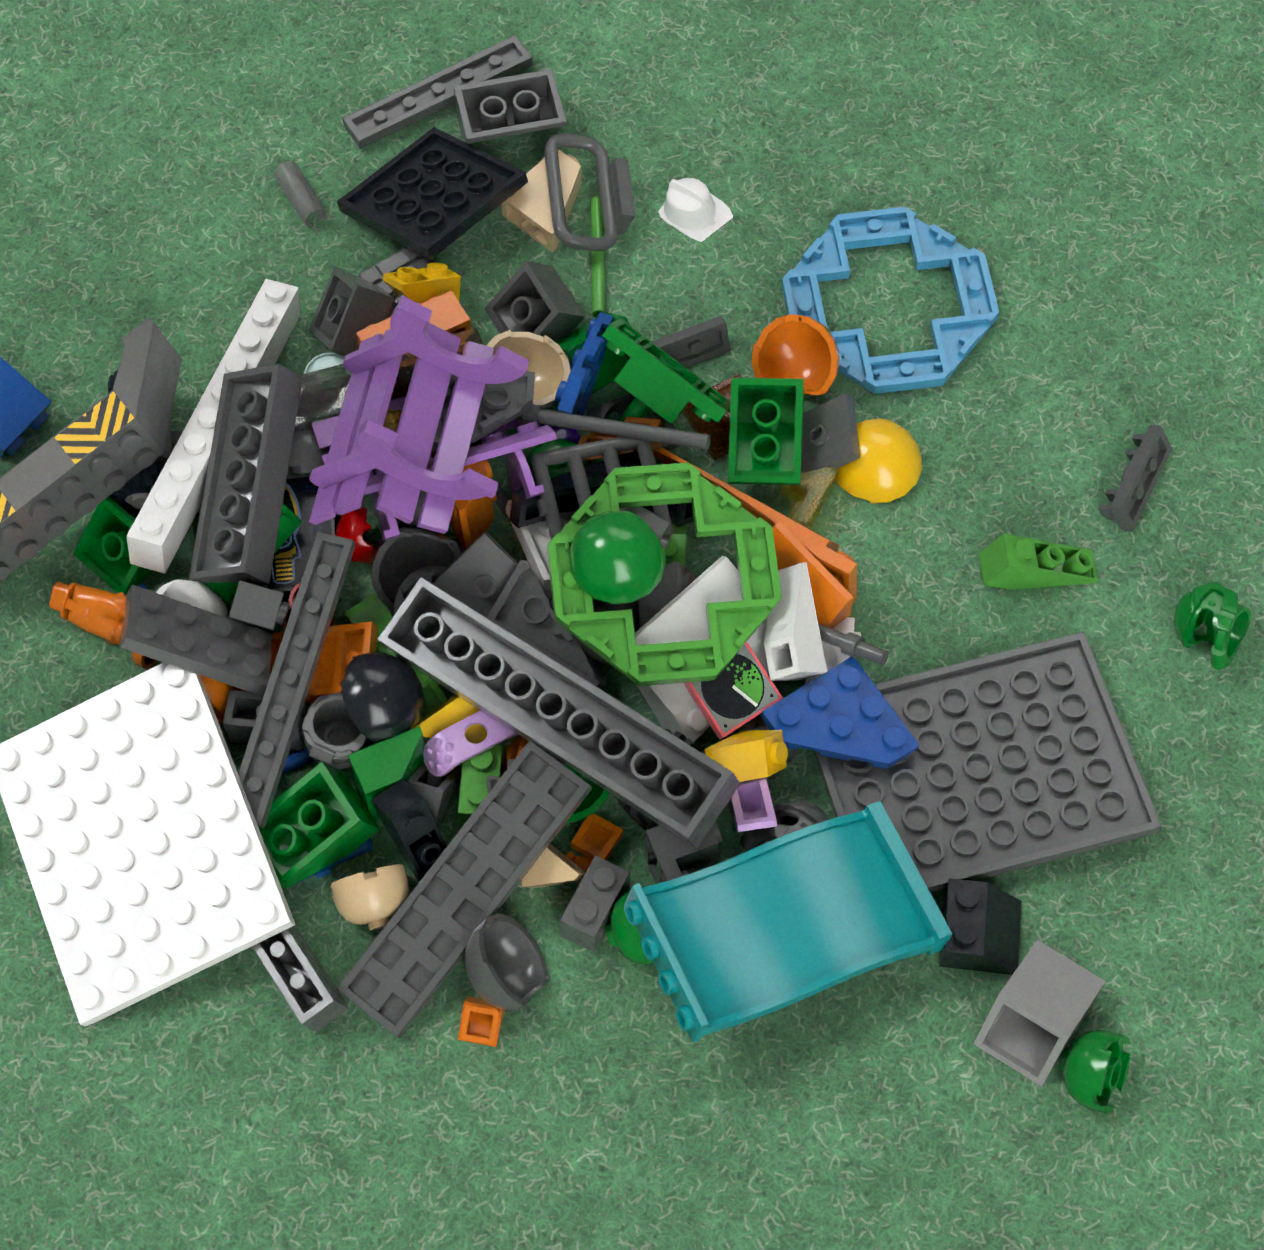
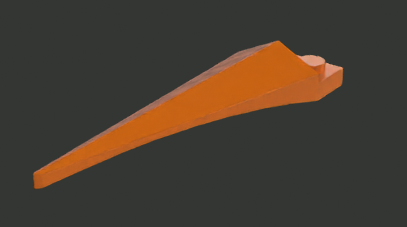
(823, 549)

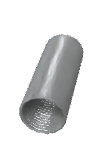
(304, 190)

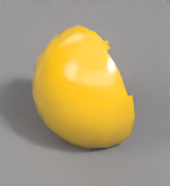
(887, 463)

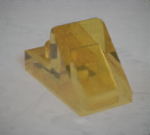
(811, 494)

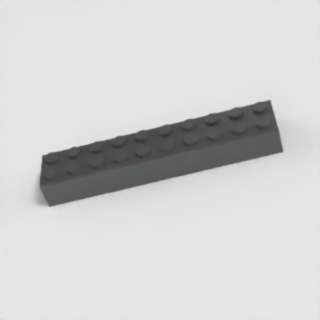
(560, 712)

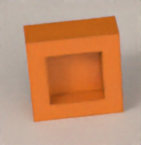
(597, 837)

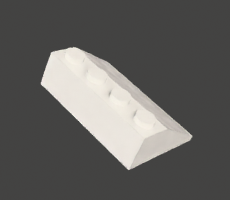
(686, 620)

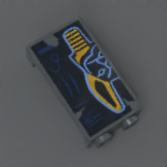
(293, 555)

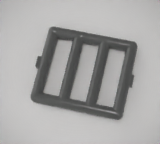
(573, 455)

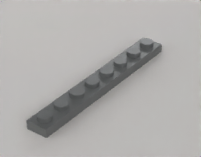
(293, 671)

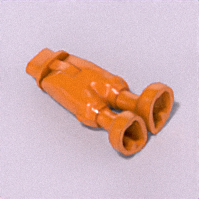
(94, 612)

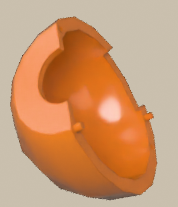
(797, 350)

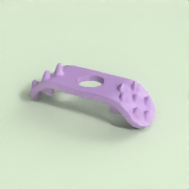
(451, 747)

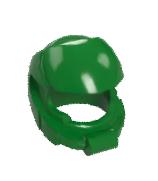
(1224, 618)

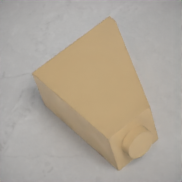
(531, 206)

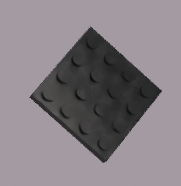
(432, 192)

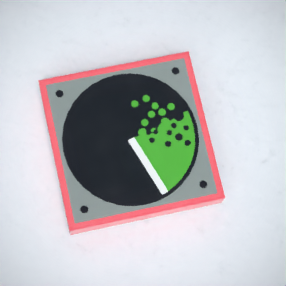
(735, 694)

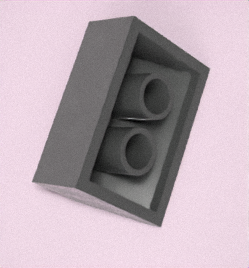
(508, 106)

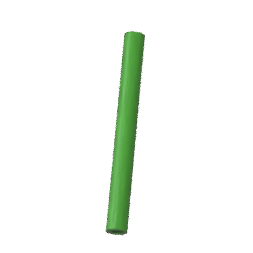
(597, 259)

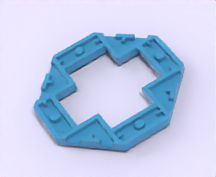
(930, 248)

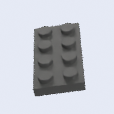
(196, 640)

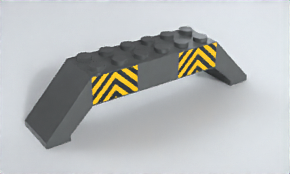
(92, 452)

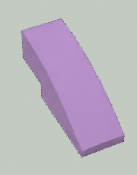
(752, 806)

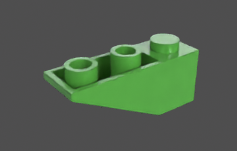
(1031, 563)

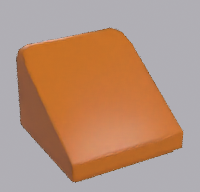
(480, 1022)

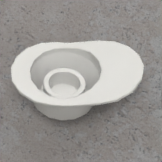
(693, 209)

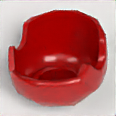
(352, 526)

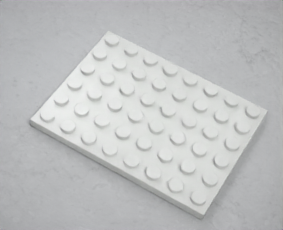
(139, 840)

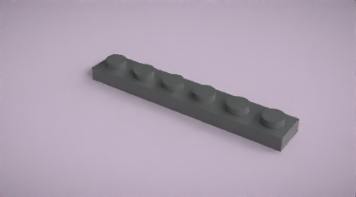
(434, 92)

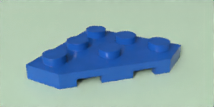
(585, 366)
(842, 719)

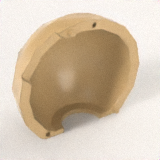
(544, 359)

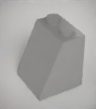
(1038, 1012)

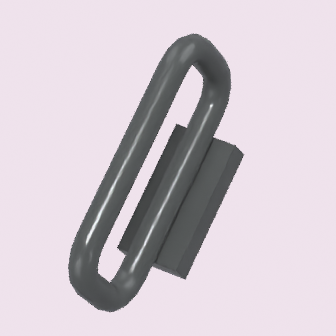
(613, 187)

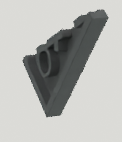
(529, 614)

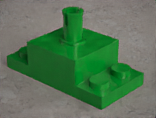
(659, 379)

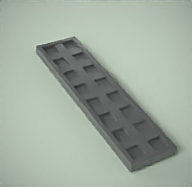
(464, 888)

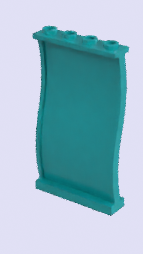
(785, 920)

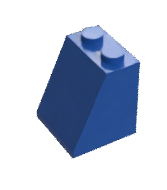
(20, 409)

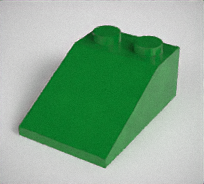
(766, 431)
(315, 824)

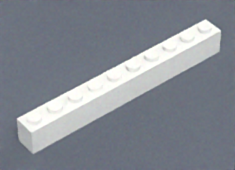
(181, 483)

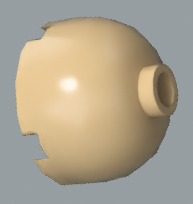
(371, 896)

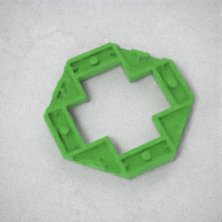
(728, 622)

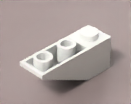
(793, 631)

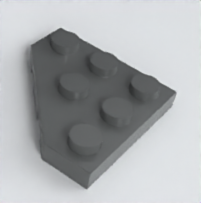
(498, 405)

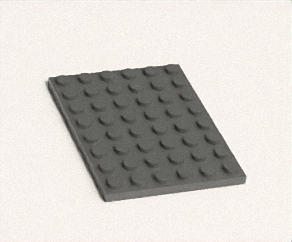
(1009, 765)

